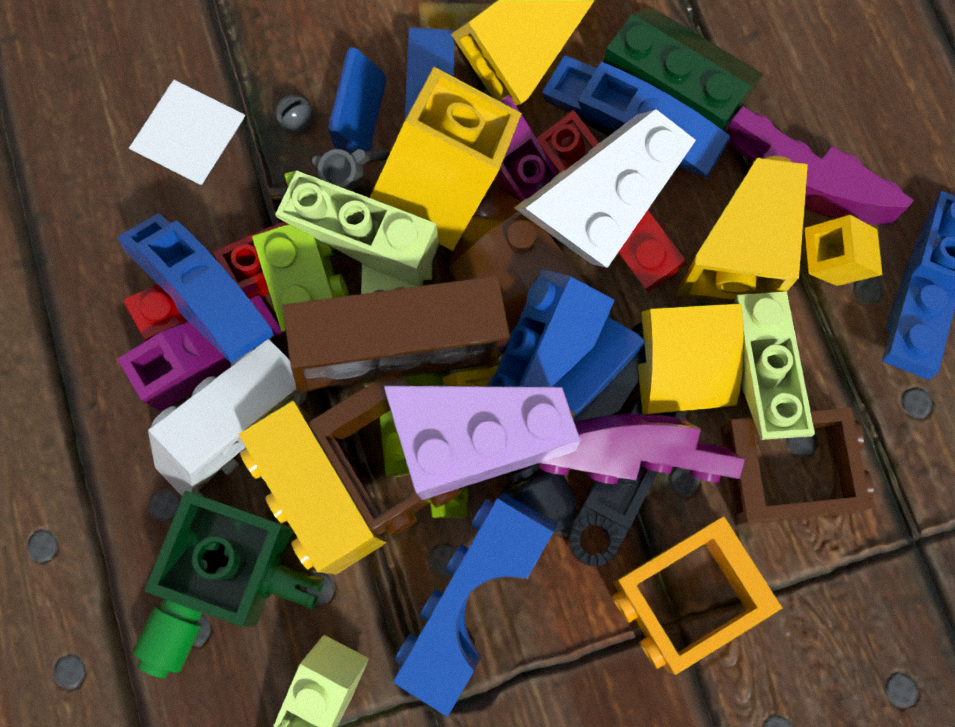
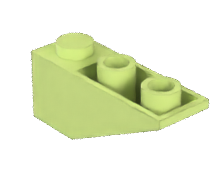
(361, 227)
(773, 368)
(322, 686)

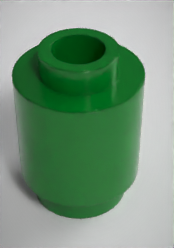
(167, 639)

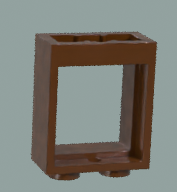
(345, 420)
(748, 491)

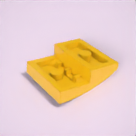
(691, 358)

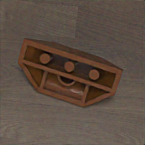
(507, 246)

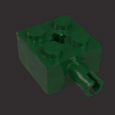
(255, 567)

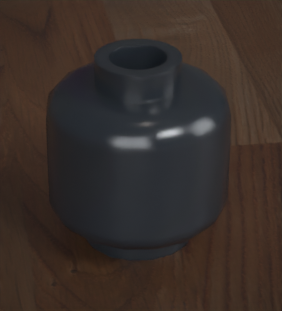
(543, 492)

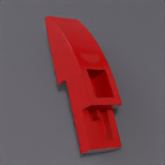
(648, 248)
(155, 309)

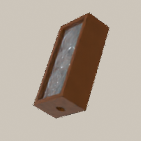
(405, 328)

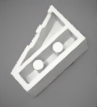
(610, 188)
(203, 432)

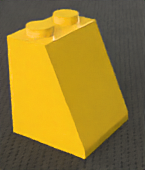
(446, 154)
(756, 237)

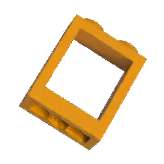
(738, 570)

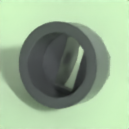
(298, 116)

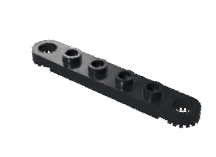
(615, 505)

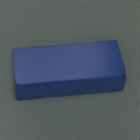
(356, 103)
(597, 369)

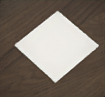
(187, 132)

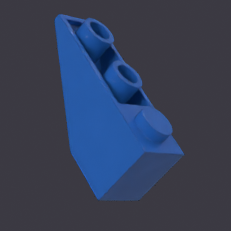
(552, 332)

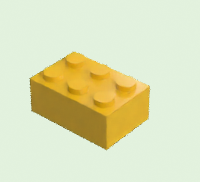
(307, 491)

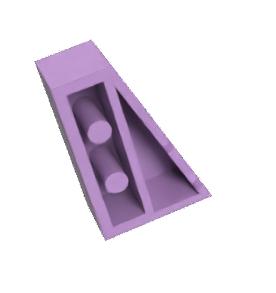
(478, 432)

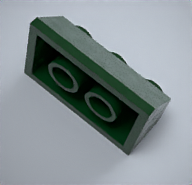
(683, 65)

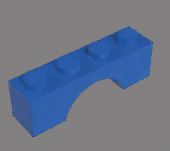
(443, 655)

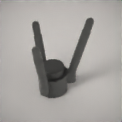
(345, 168)

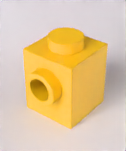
(843, 250)

